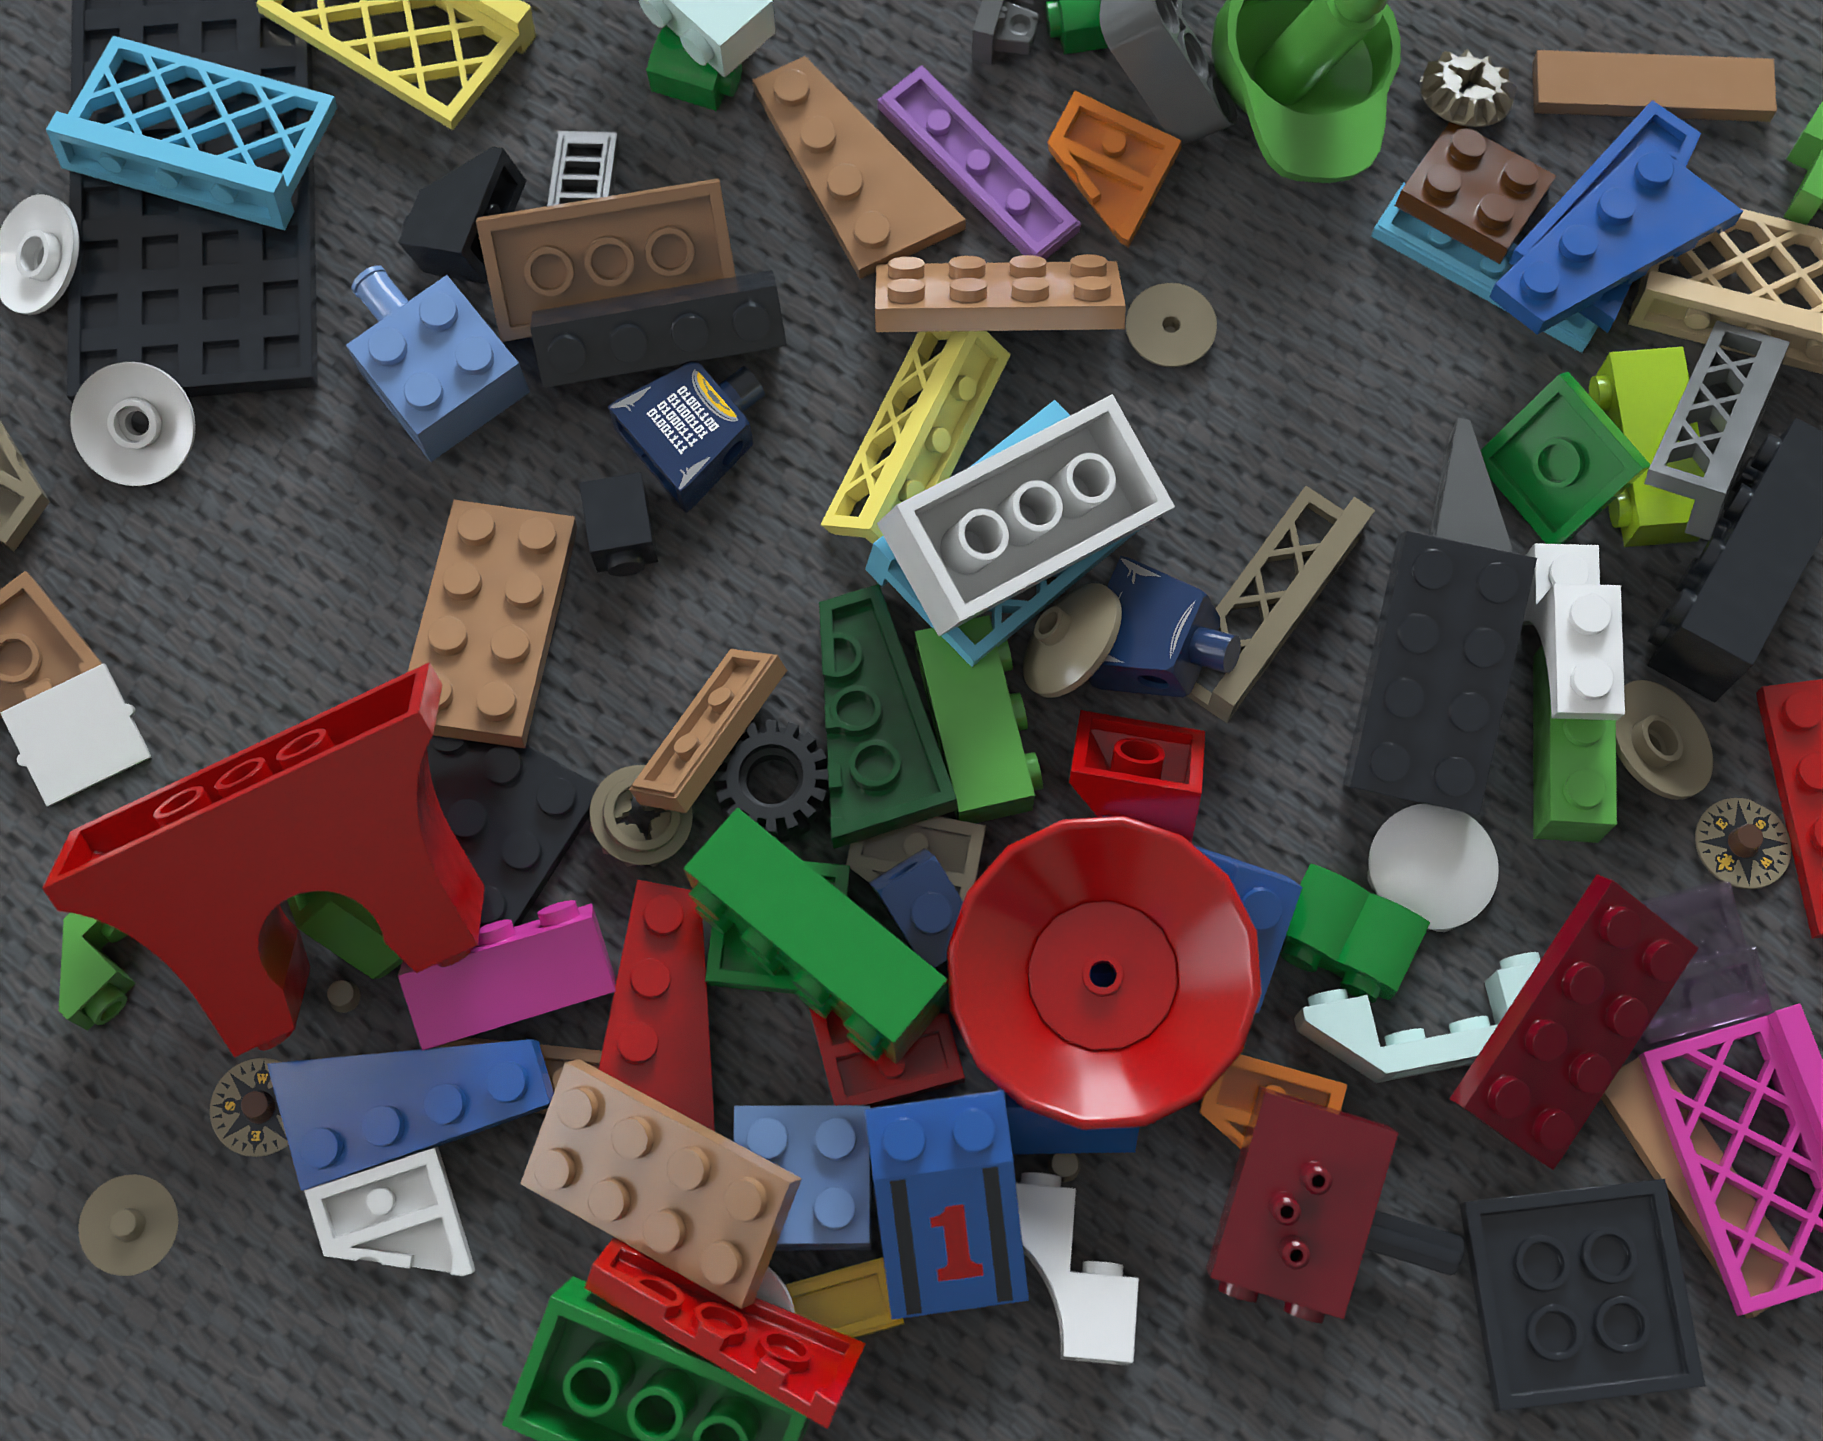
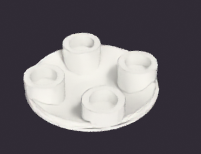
(1434, 864)

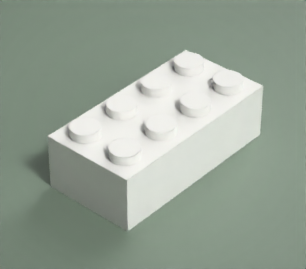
(1024, 514)

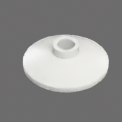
(37, 254)
(104, 427)

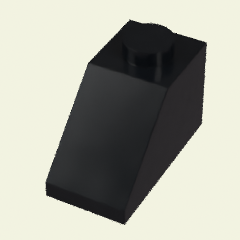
(442, 223)

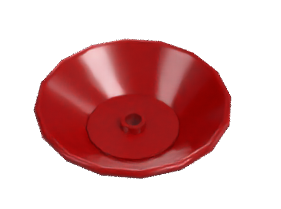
(1119, 899)

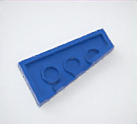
(1660, 128)
(1612, 237)
(392, 1105)

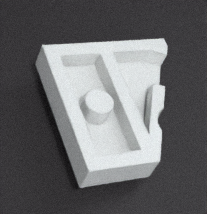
(393, 1216)

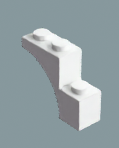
(1578, 631)
(1092, 1306)

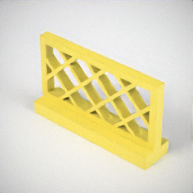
(503, 21)

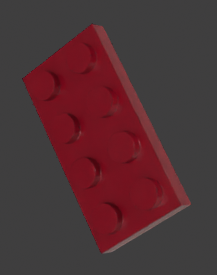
(1574, 1022)

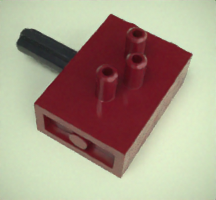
(1308, 1210)

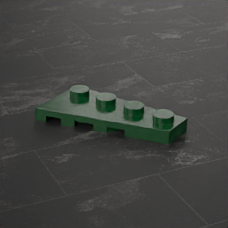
(878, 736)

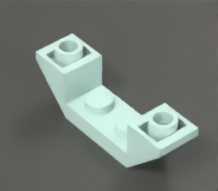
(1349, 1031)

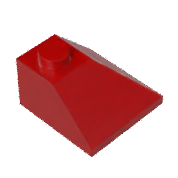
(1139, 770)

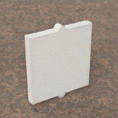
(75, 735)

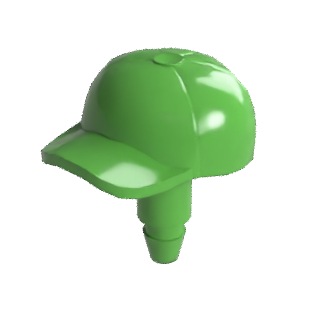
(1310, 80)

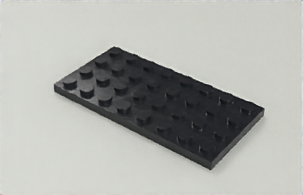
(175, 282)

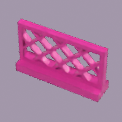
(1797, 1075)

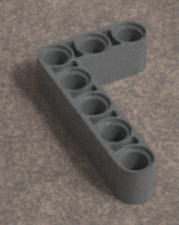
(1167, 66)

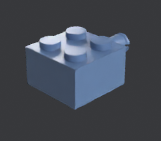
(433, 361)
(833, 1159)

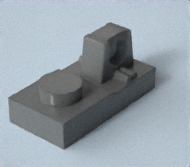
(1002, 28)

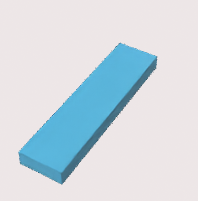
(1463, 265)

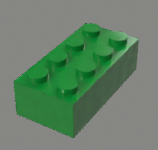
(816, 936)
(618, 1379)

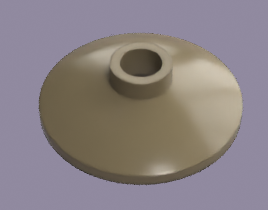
(1072, 640)
(1663, 741)

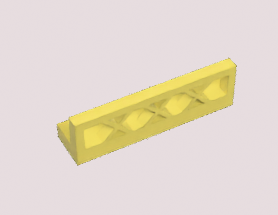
(926, 434)

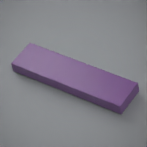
(978, 165)

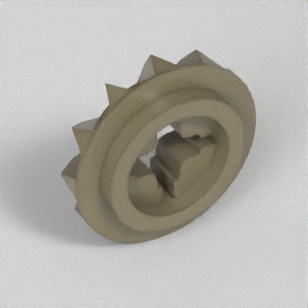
(1476, 107)
(624, 841)

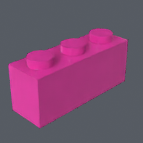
(511, 975)

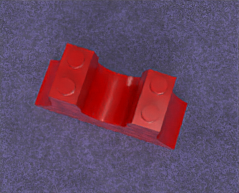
(310, 809)

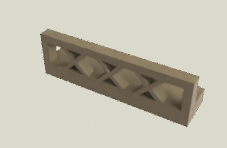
(1290, 604)

